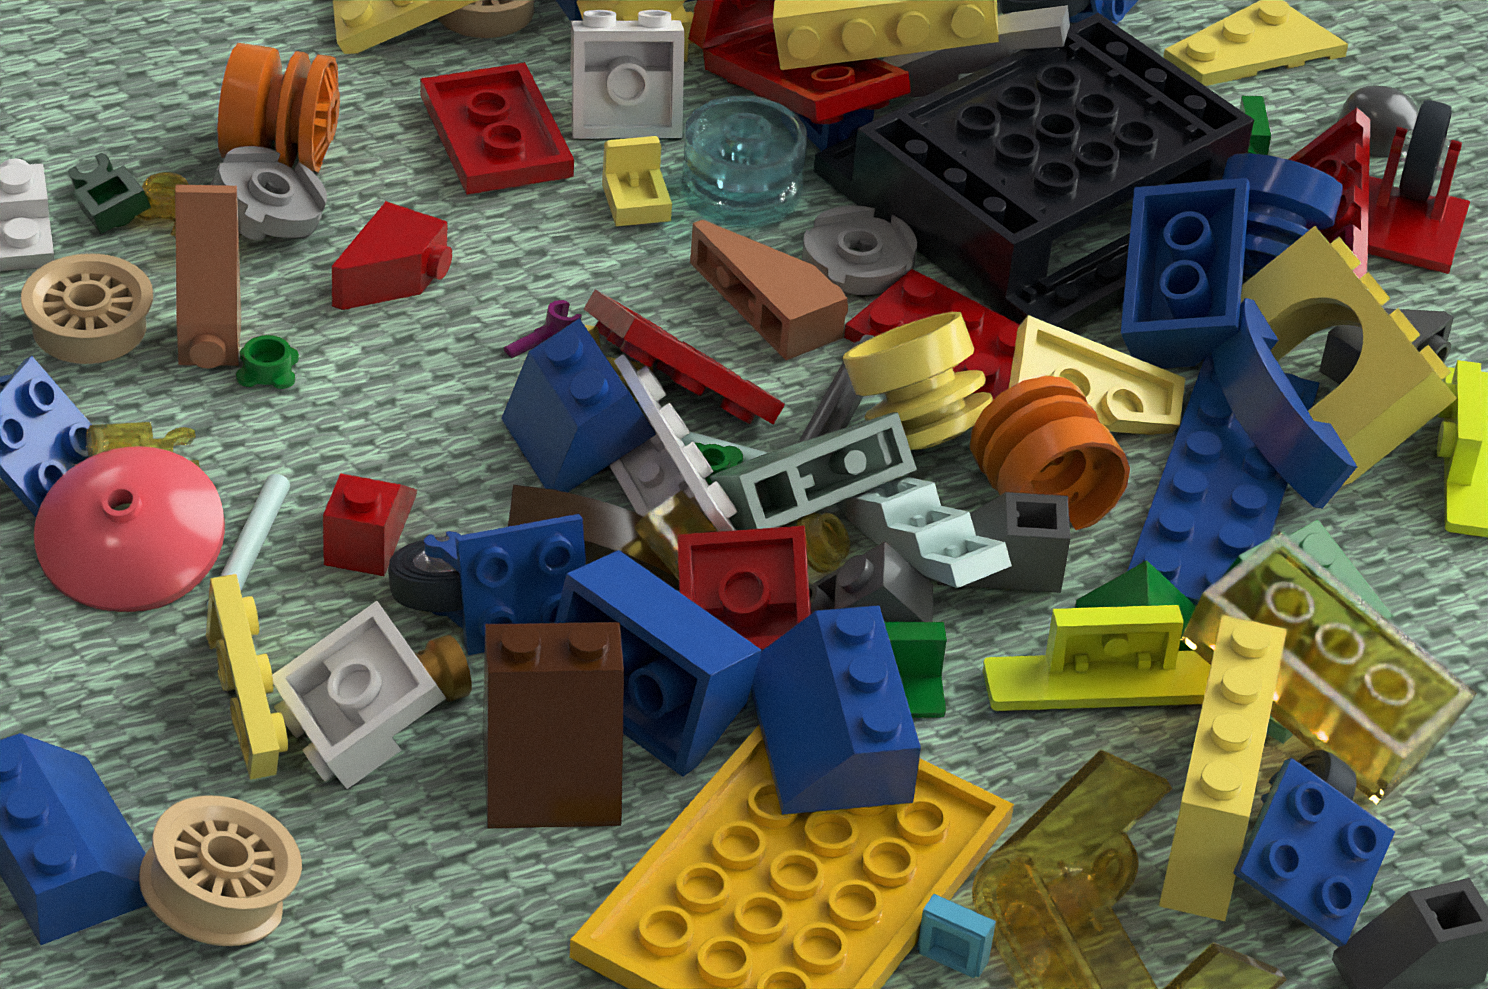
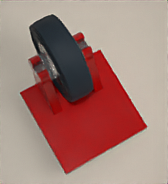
(1406, 220)

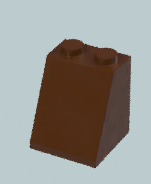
(553, 724)

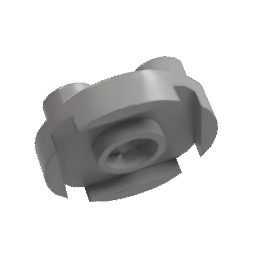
(271, 194)
(885, 249)

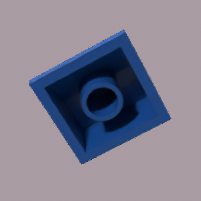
(572, 410)

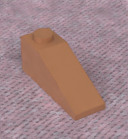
(207, 275)
(773, 291)

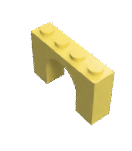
(855, 30)
(1392, 384)
(1223, 768)

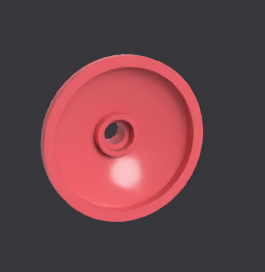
(135, 554)

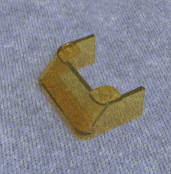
(1088, 830)

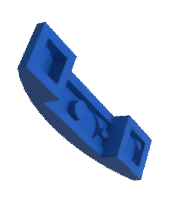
(1274, 416)

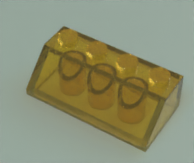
(1344, 669)

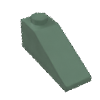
(816, 473)

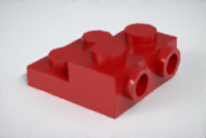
(748, 579)

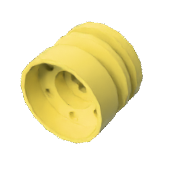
(918, 378)

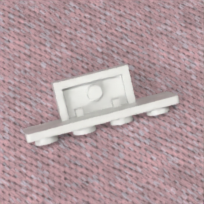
(663, 462)

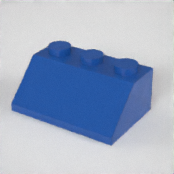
(1184, 270)
(680, 663)
(836, 714)
(63, 841)

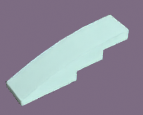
(927, 535)

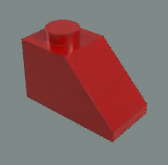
(391, 258)
(364, 523)

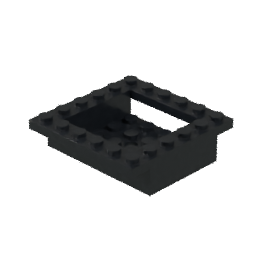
(1033, 153)

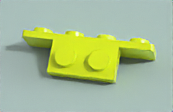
(1465, 450)
(1102, 661)

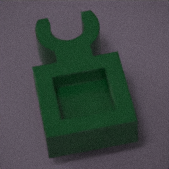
(108, 195)

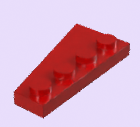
(1345, 155)

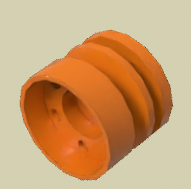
(290, 108)
(1051, 443)

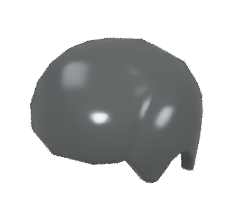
(1387, 111)

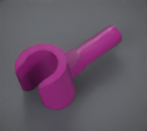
(555, 321)

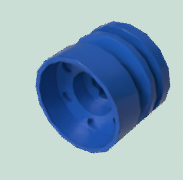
(1282, 204)

